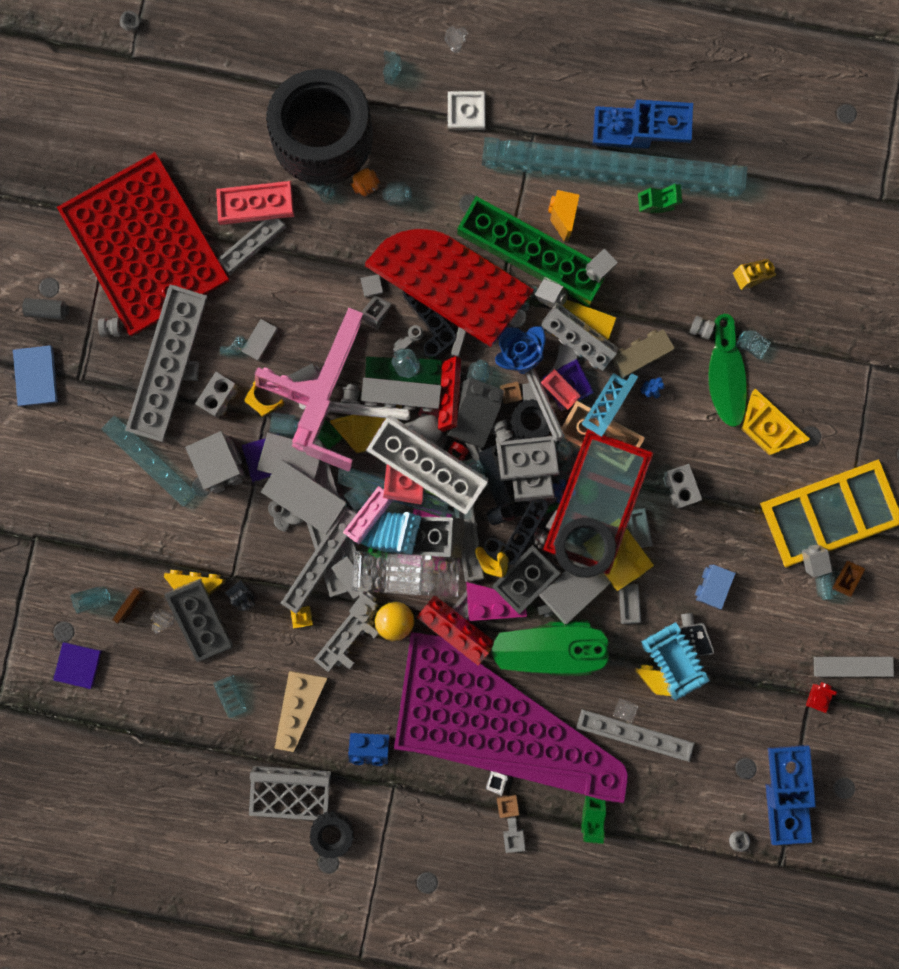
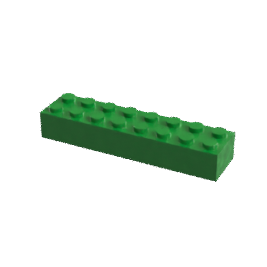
(528, 249)

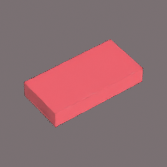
(560, 389)

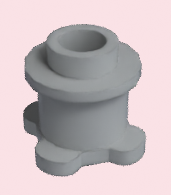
(351, 394)

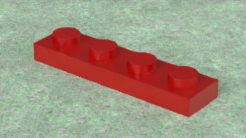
(449, 394)

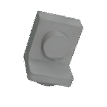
(364, 607)

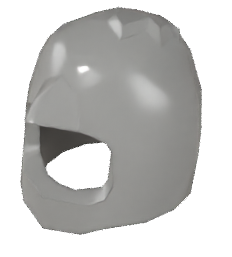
(427, 427)

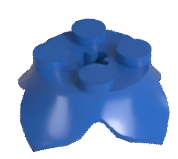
(521, 350)

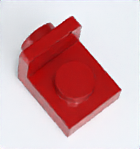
(820, 697)

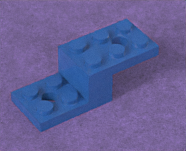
(645, 123)
(790, 794)

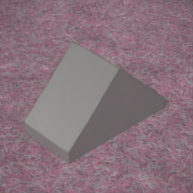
(375, 312)

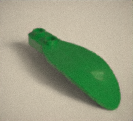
(727, 374)

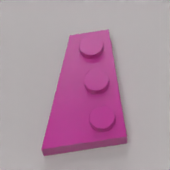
(487, 604)

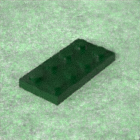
(382, 368)

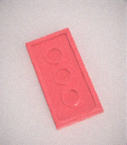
(255, 202)

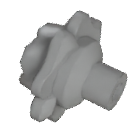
(539, 538)

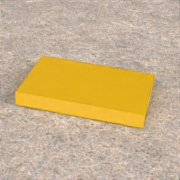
(595, 319)

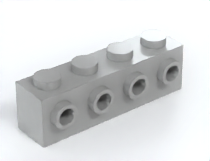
(579, 336)
(400, 393)

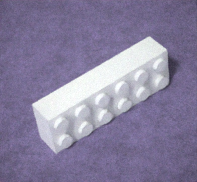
(427, 464)

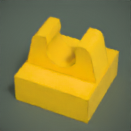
(303, 618)

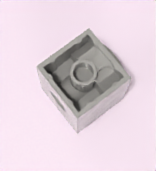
(216, 462)

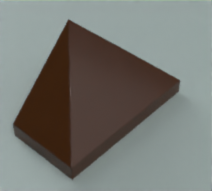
(848, 578)

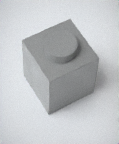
(600, 266)
(551, 293)
(816, 560)

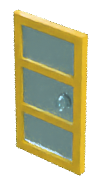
(832, 512)

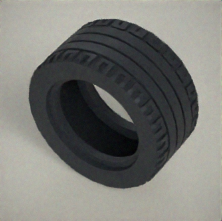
(315, 91)

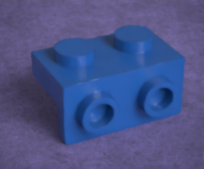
(368, 749)

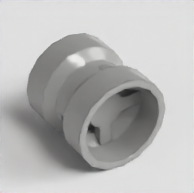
(110, 327)
(702, 327)
(500, 430)

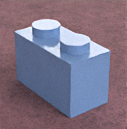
(714, 586)

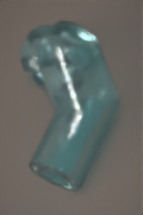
(235, 348)

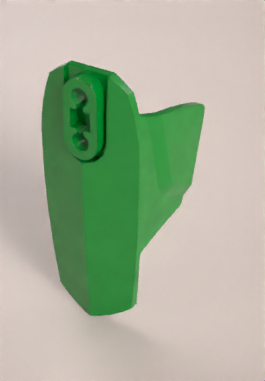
(552, 649)

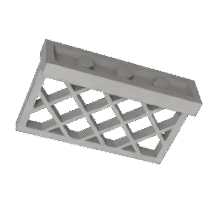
(288, 776)

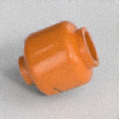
(365, 182)

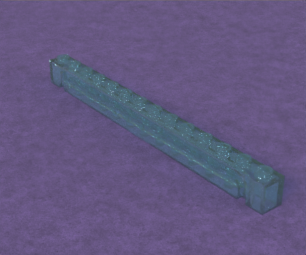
(614, 166)

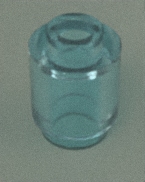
(824, 586)

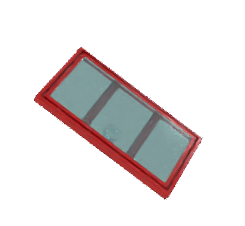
(601, 488)

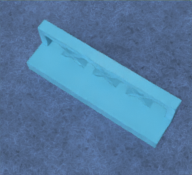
(615, 404)

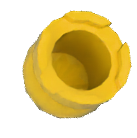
(394, 621)

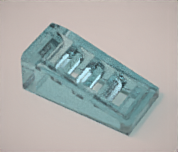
(237, 694)

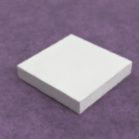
(466, 110)

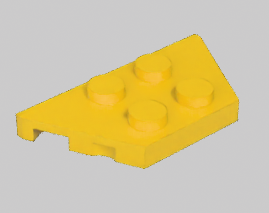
(769, 426)
(359, 429)

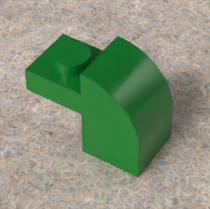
(660, 200)
(593, 820)

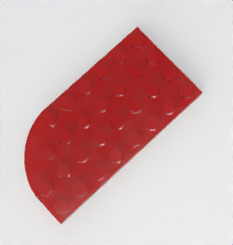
(451, 281)

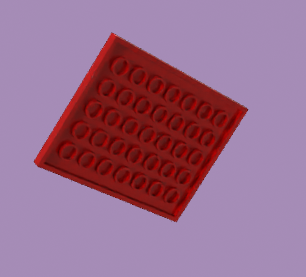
(141, 241)

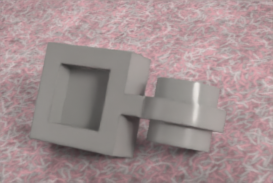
(407, 342)

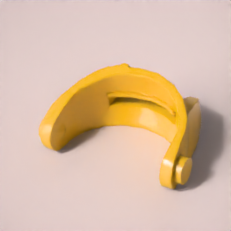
(262, 409)
(487, 563)

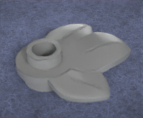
(283, 518)

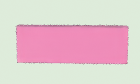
(367, 516)

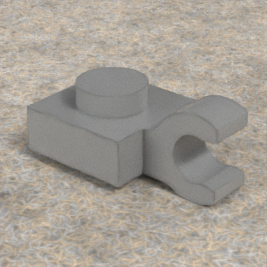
(513, 838)

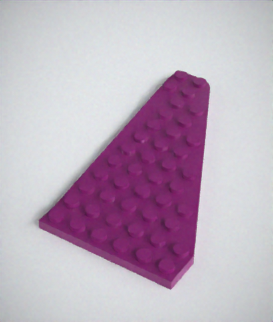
(484, 722)

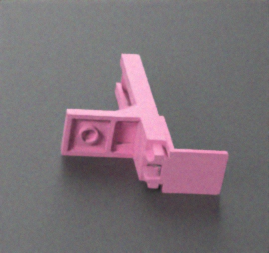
(316, 393)

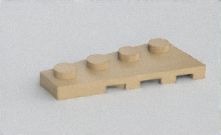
(298, 704)

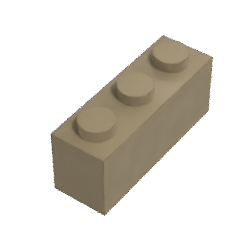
(642, 353)

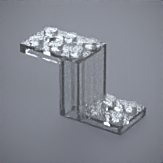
(406, 574)

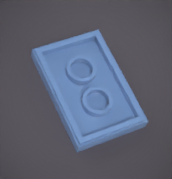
(35, 376)

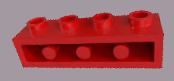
(456, 630)

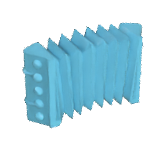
(393, 533)
(676, 660)

